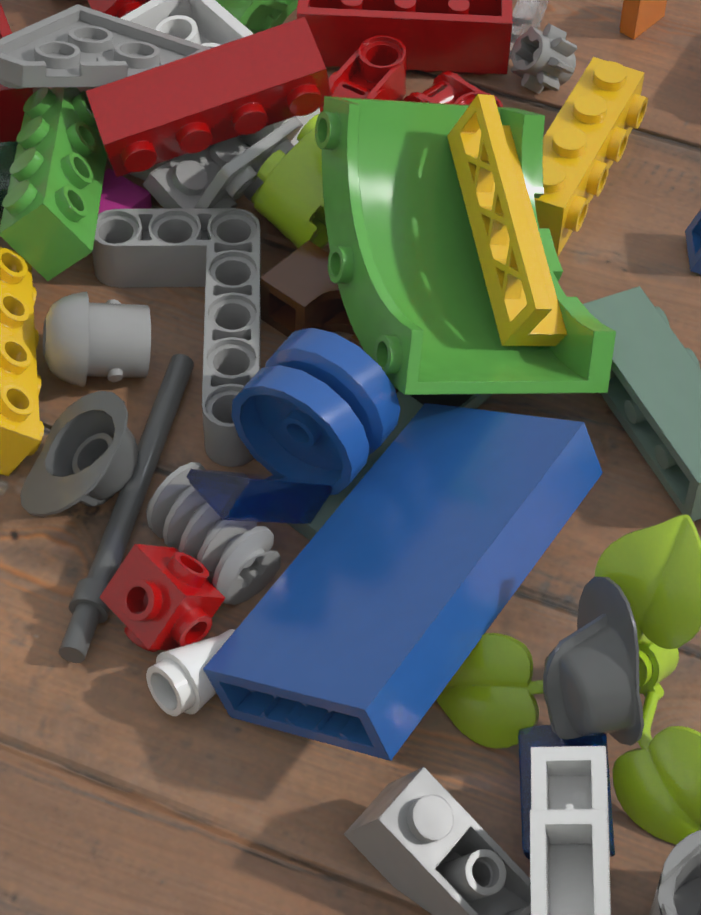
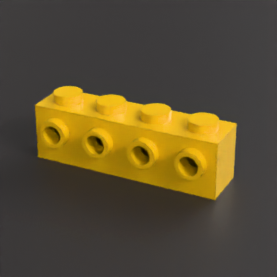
(585, 143)
(19, 382)

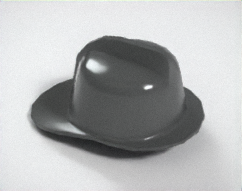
(83, 457)
(595, 670)

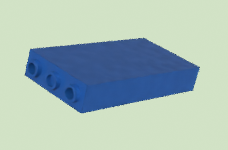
(405, 577)

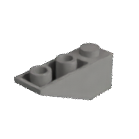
(438, 851)

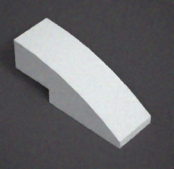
(569, 831)

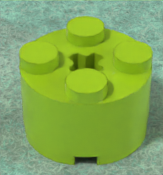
(294, 190)

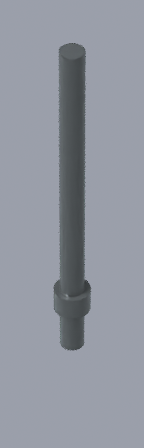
(85, 603)

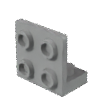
(219, 172)

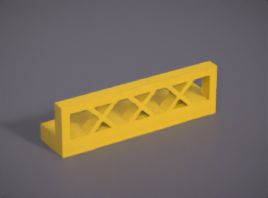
(505, 228)

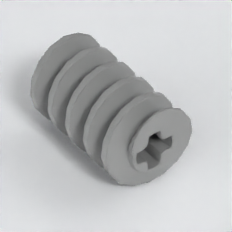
(232, 551)

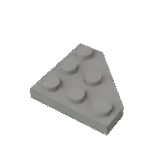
(85, 50)

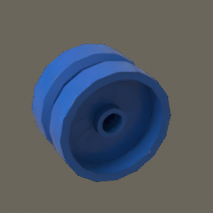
(316, 409)

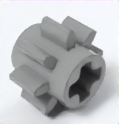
(543, 58)

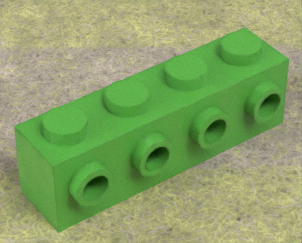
(55, 181)

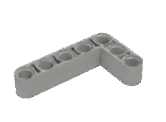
(197, 250)

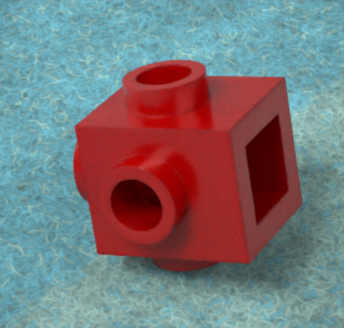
(162, 597)

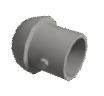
(96, 339)

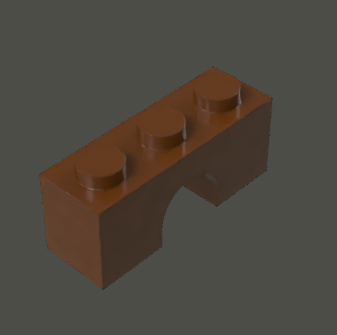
(302, 296)

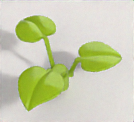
(662, 582)

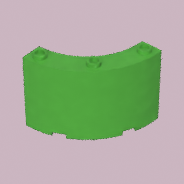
(413, 263)

